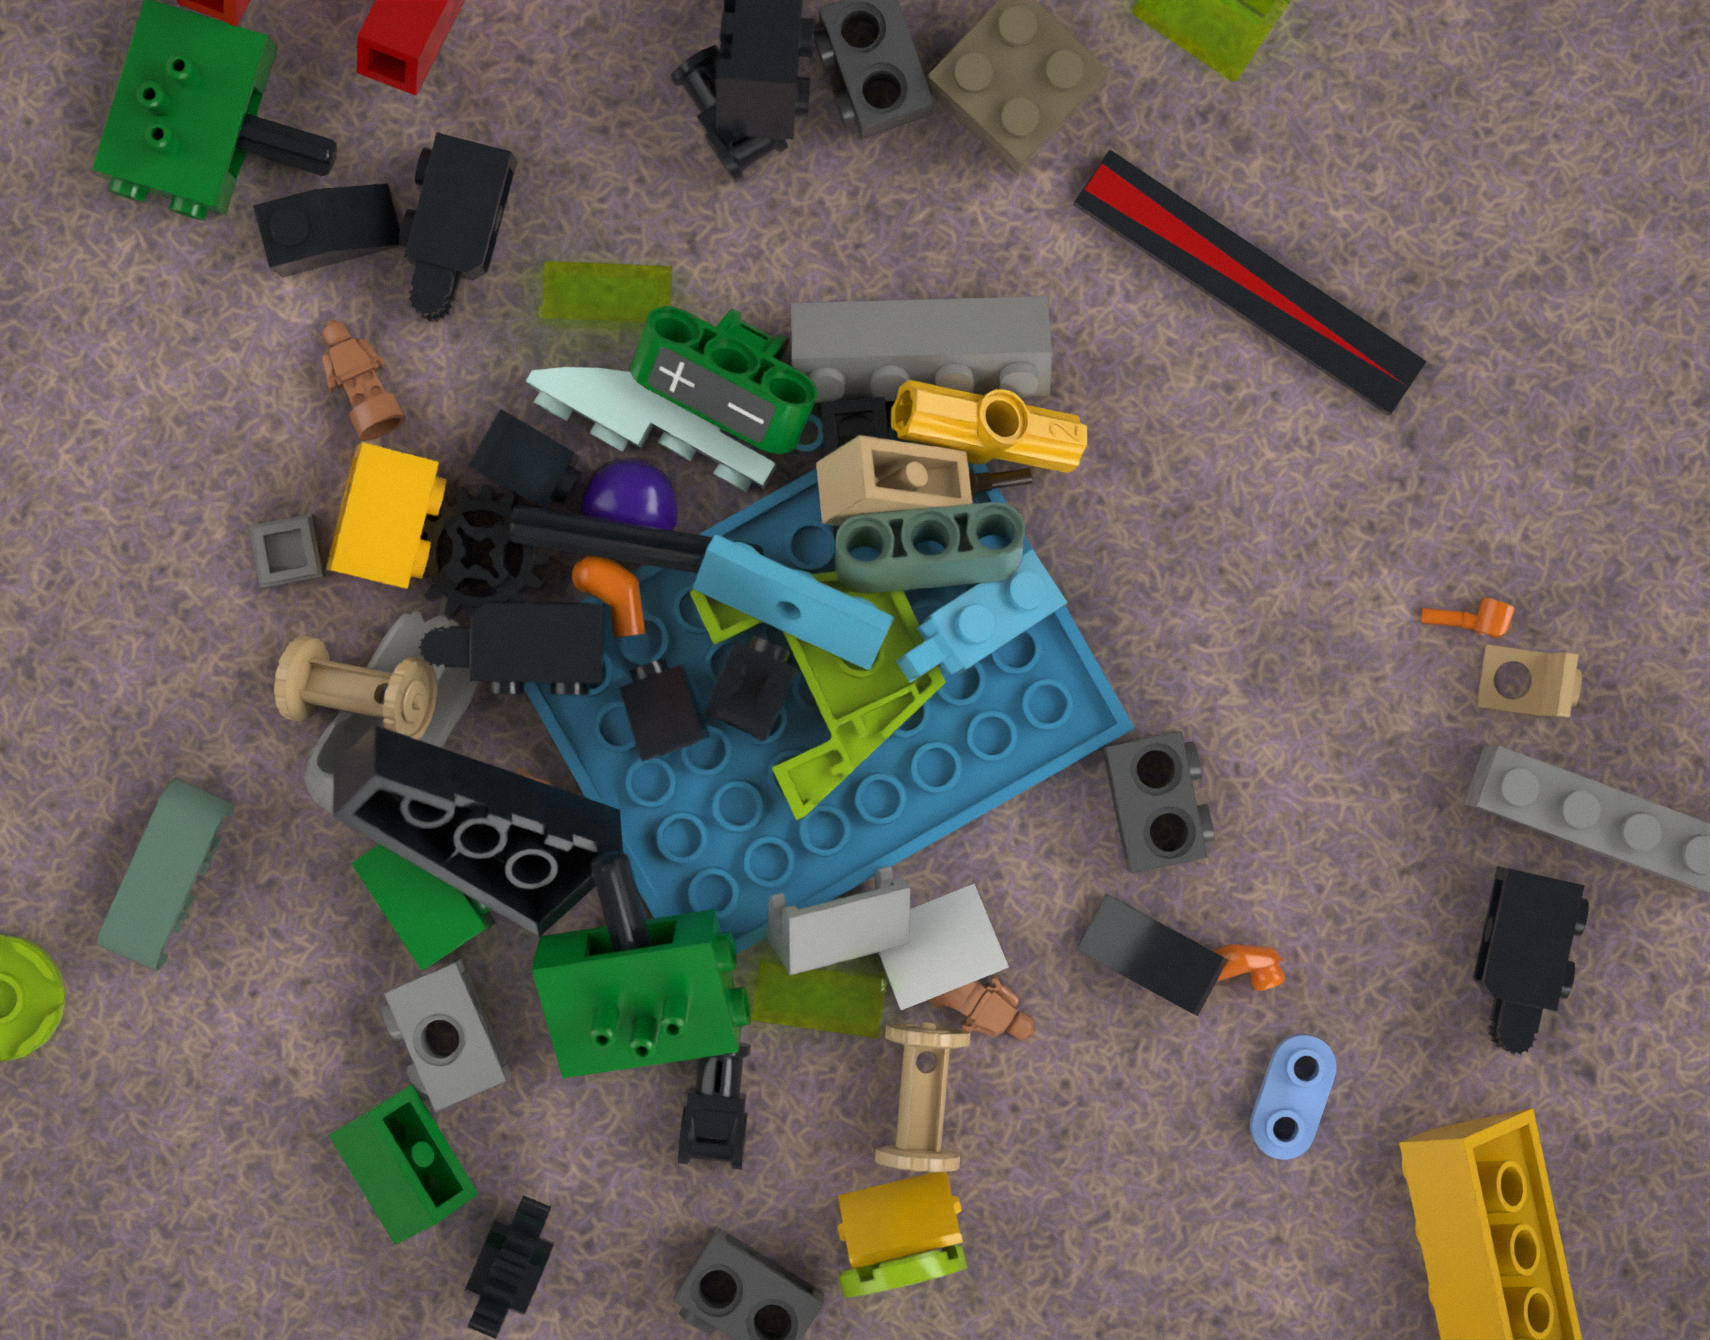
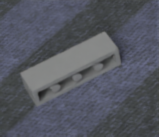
(951, 343)
(1592, 816)

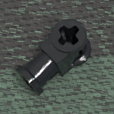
(732, 151)
(716, 1112)

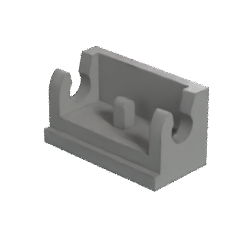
(842, 926)

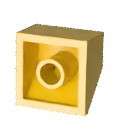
(385, 516)

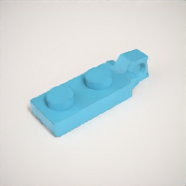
(983, 620)

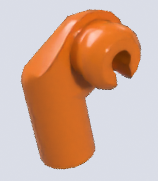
(615, 587)
(1257, 960)

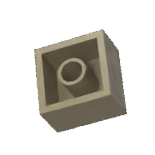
(1017, 80)

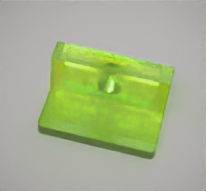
(1214, 31)
(603, 294)
(820, 998)

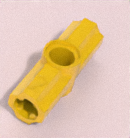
(961, 422)

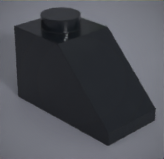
(326, 227)
(527, 462)
(662, 709)

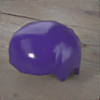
(631, 493)

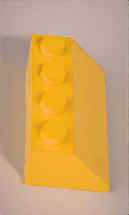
(1490, 1231)

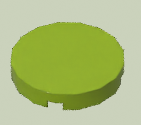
(29, 997)
(902, 1271)

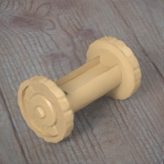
(310, 681)
(922, 1099)

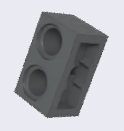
(887, 59)
(1140, 805)
(758, 1284)

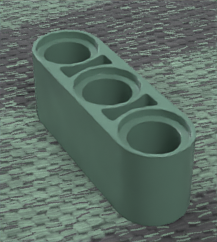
(954, 527)
(162, 873)

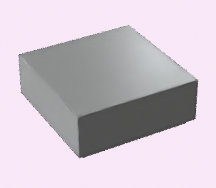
(287, 551)

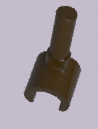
(987, 481)

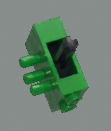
(192, 112)
(638, 985)

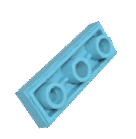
(792, 601)

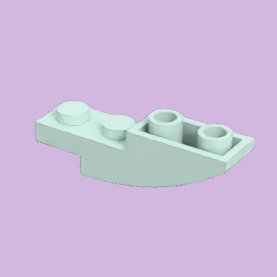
(630, 412)

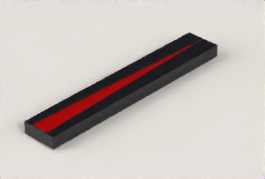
(1249, 283)

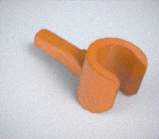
(1492, 618)

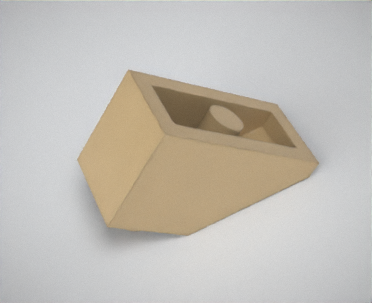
(890, 476)

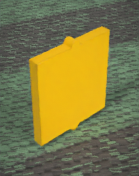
(899, 1219)

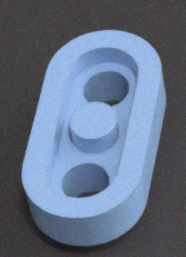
(1293, 1097)

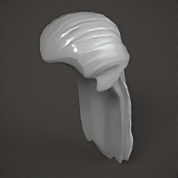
(452, 700)

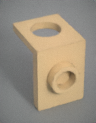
(1553, 682)

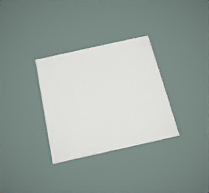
(947, 948)

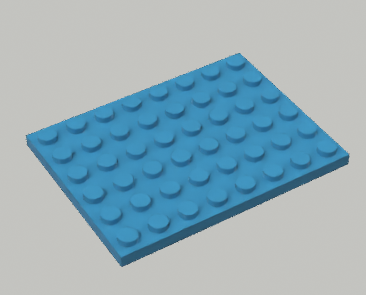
(711, 817)

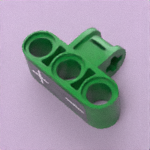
(725, 376)

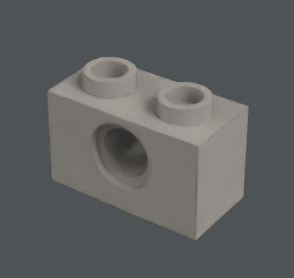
(450, 997)

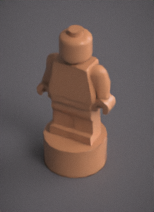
(354, 367)
(988, 1008)

